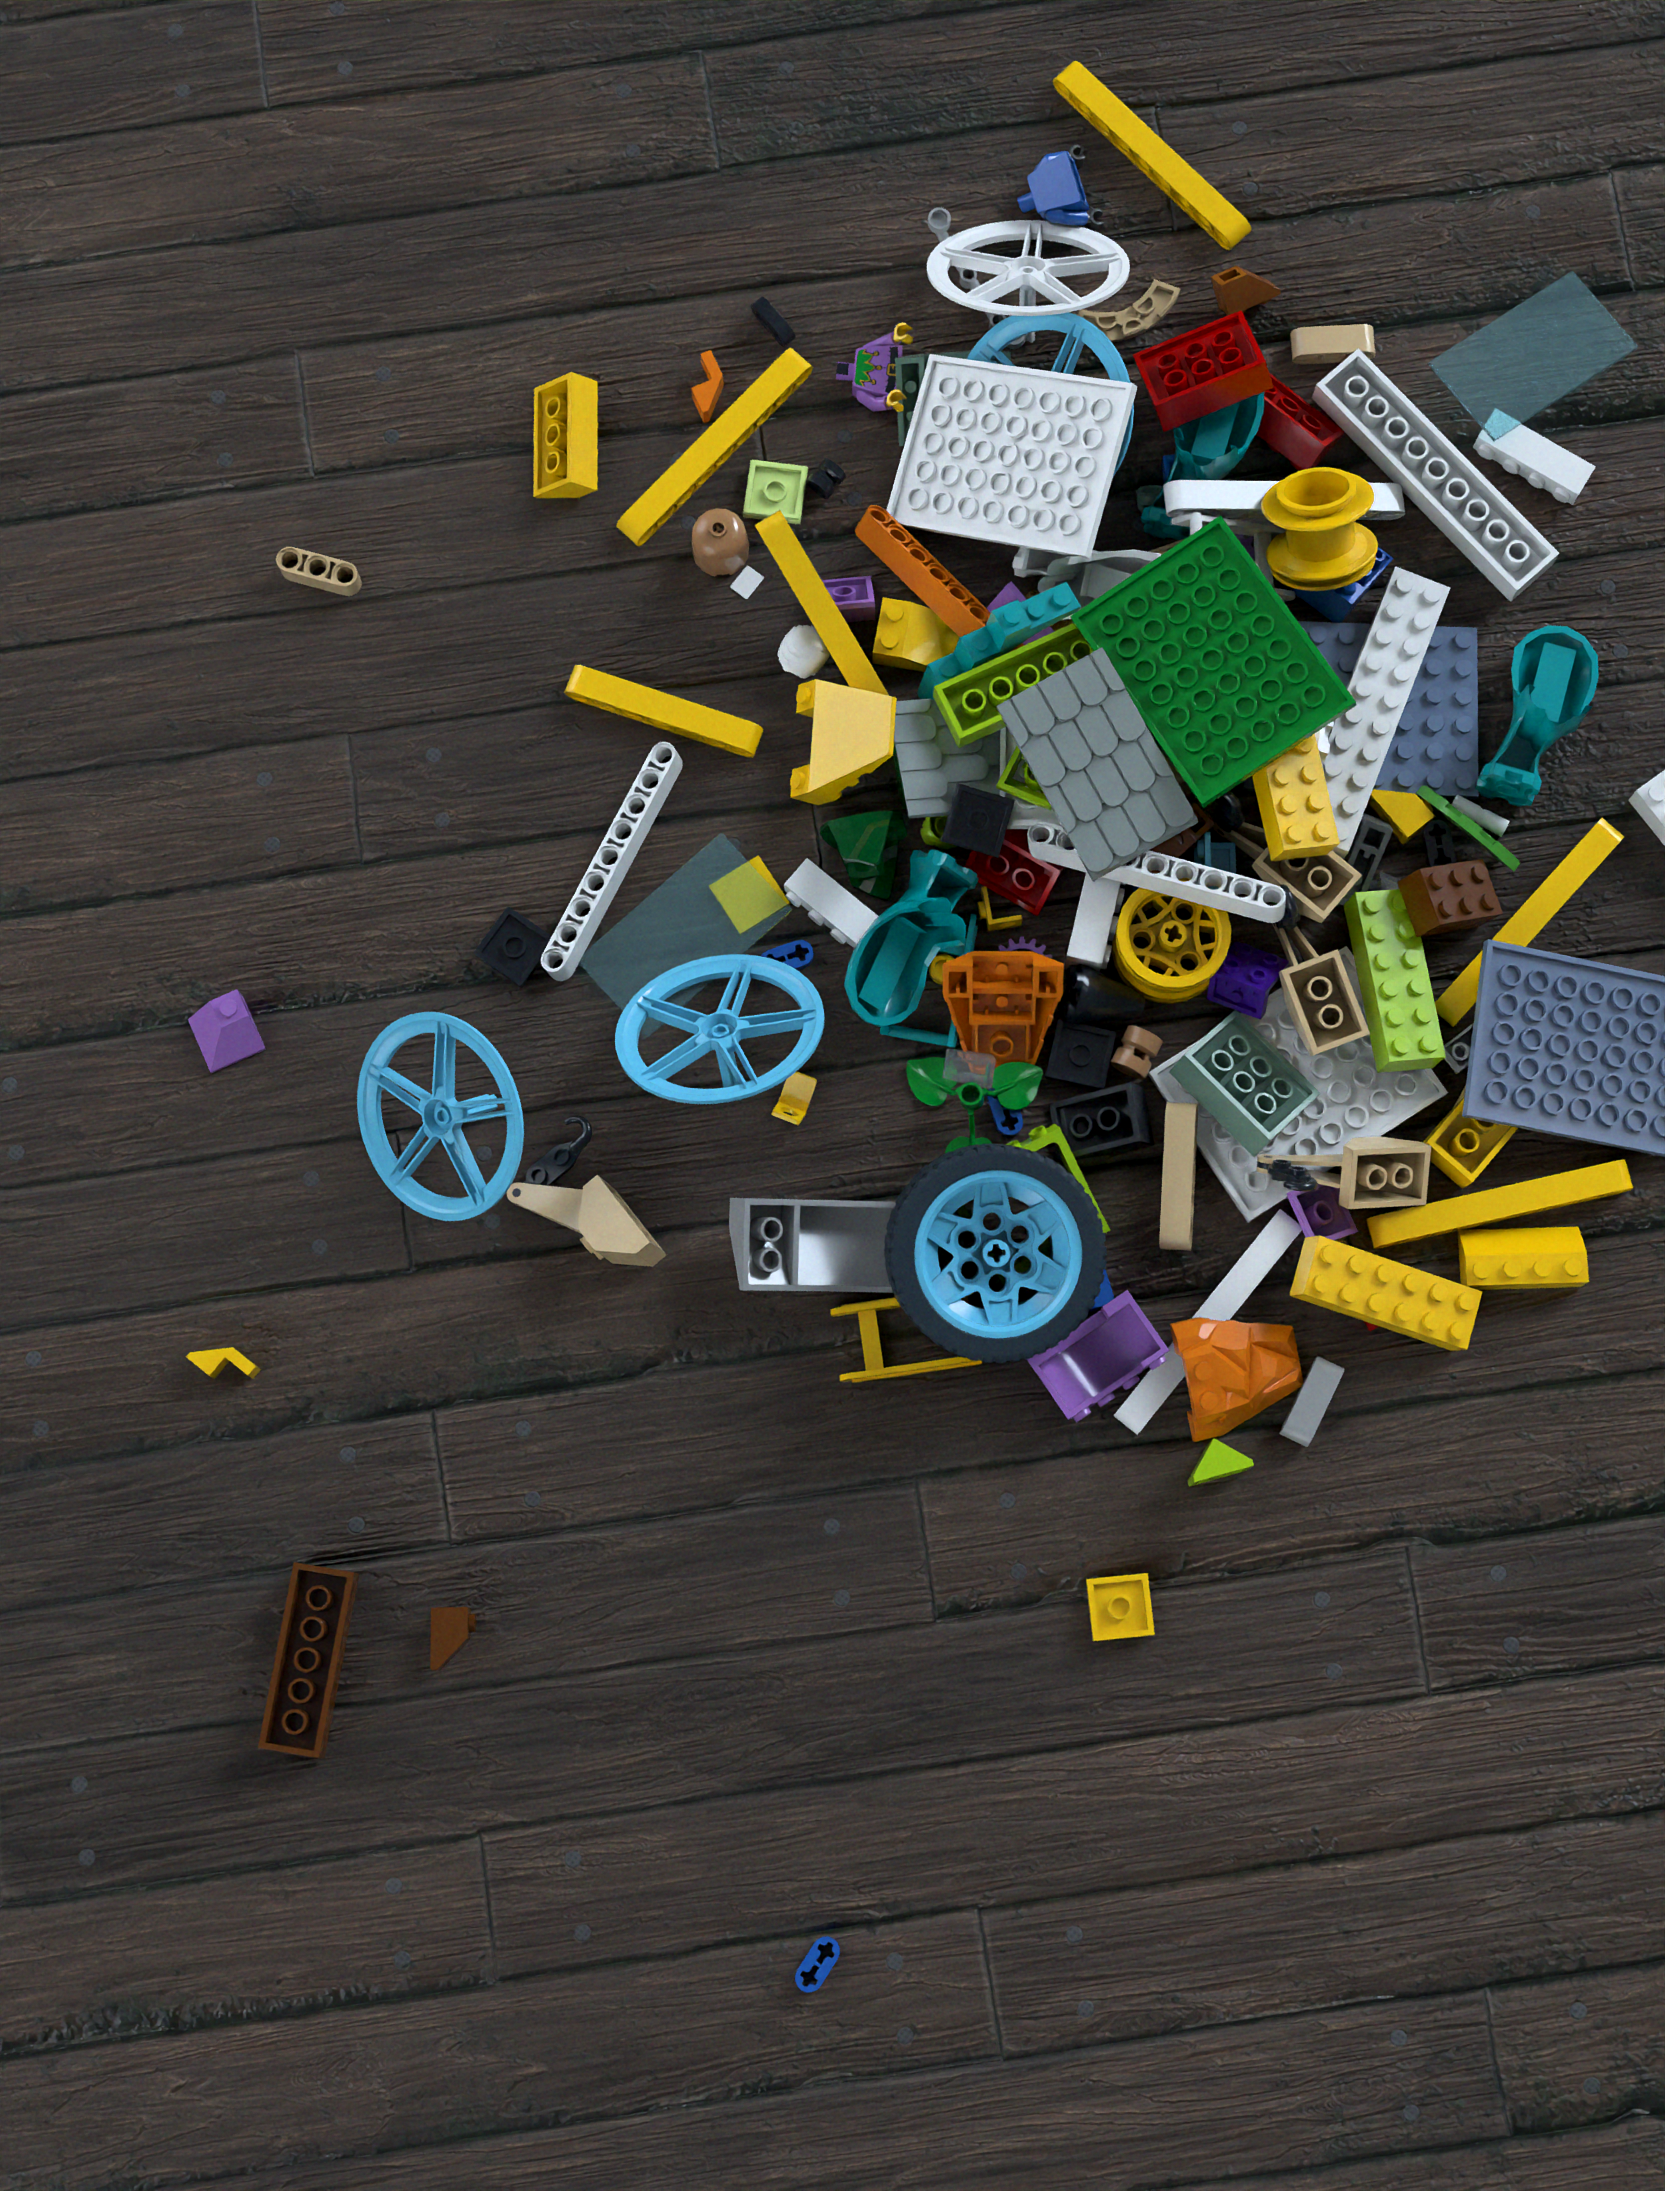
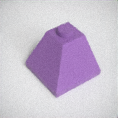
(226, 1031)

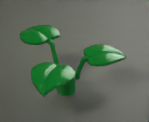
(1013, 1083)

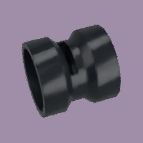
(826, 478)

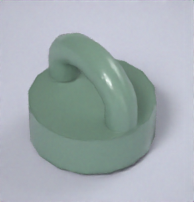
(1146, 495)

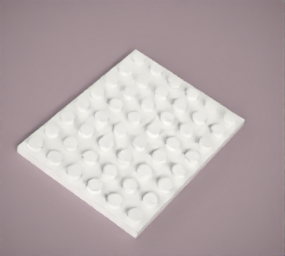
(1011, 454)
(1351, 1104)

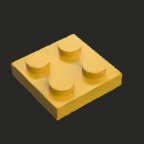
(1120, 1607)

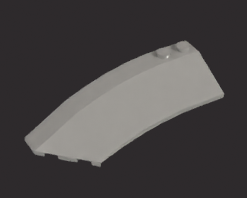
(814, 1244)

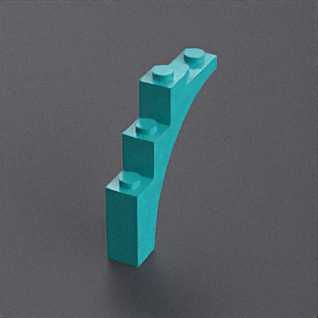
(1004, 631)

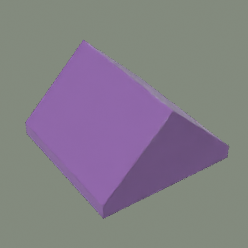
(853, 597)
(1321, 1213)

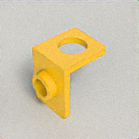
(995, 924)
(795, 1098)

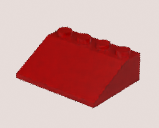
(1203, 370)

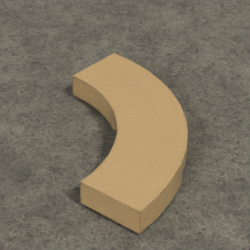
(1137, 318)

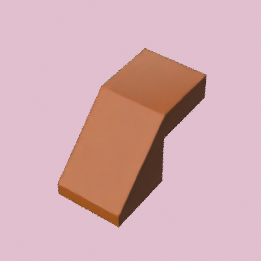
(707, 394)

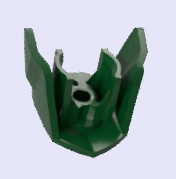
(868, 849)

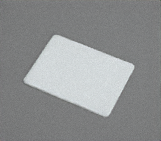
(747, 582)

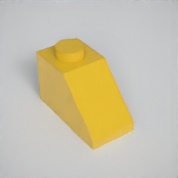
(1403, 812)

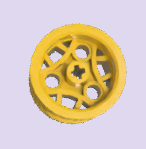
(1176, 983)

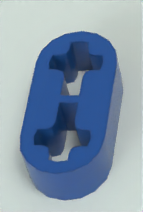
(789, 949)
(999, 1117)
(824, 1968)

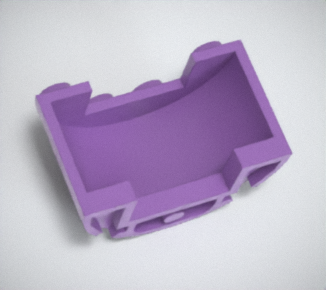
(1100, 1357)

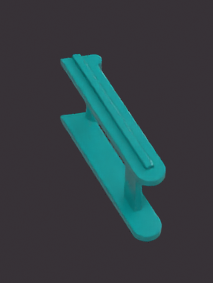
(928, 1036)

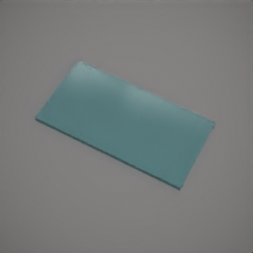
(1533, 355)
(700, 912)

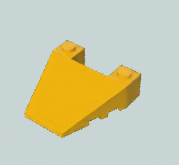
(849, 738)

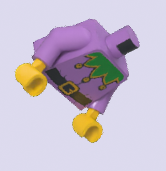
(875, 371)

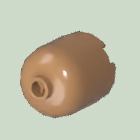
(721, 550)

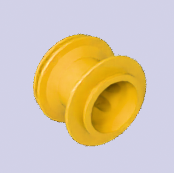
(1321, 539)

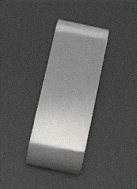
(1312, 1401)

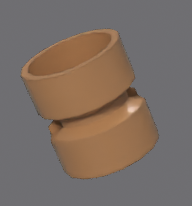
(1141, 1043)

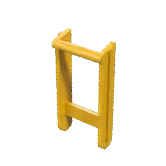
(872, 1346)

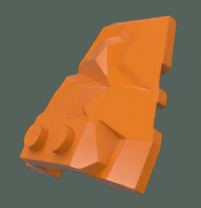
(1234, 1370)

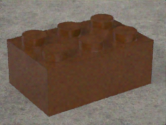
(1449, 897)

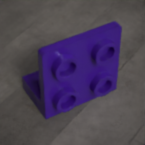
(1246, 979)

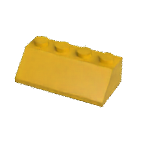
(565, 437)
(1522, 1258)

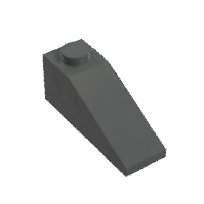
(1367, 851)

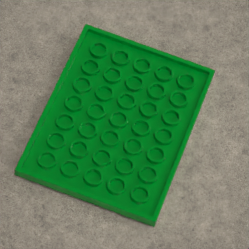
(1214, 661)

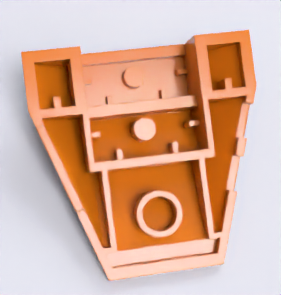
(1003, 1001)

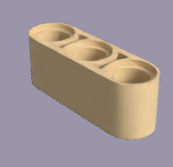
(1331, 343)
(309, 562)

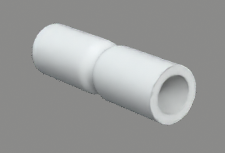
(1481, 816)

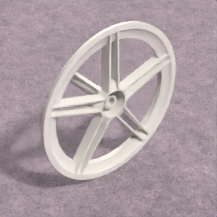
(1026, 271)

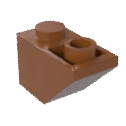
(1241, 289)

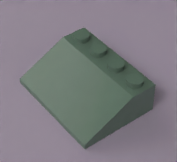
(1244, 1082)

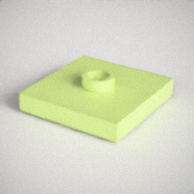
(775, 488)

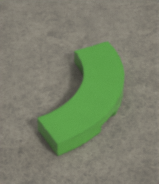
(1468, 826)

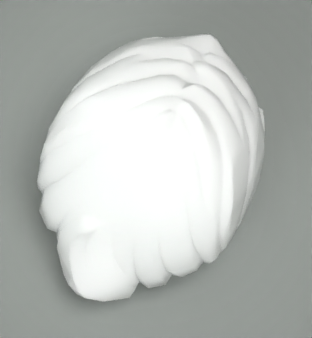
(803, 651)

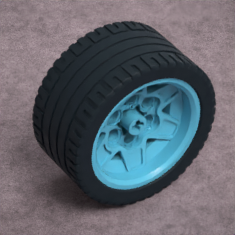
(1061, 1284)

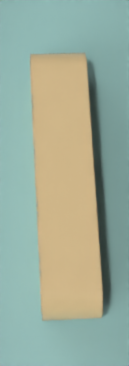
(1178, 1176)

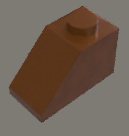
(449, 1633)

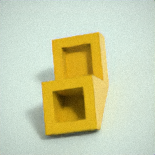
(215, 1360)

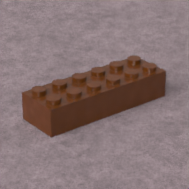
(308, 1660)

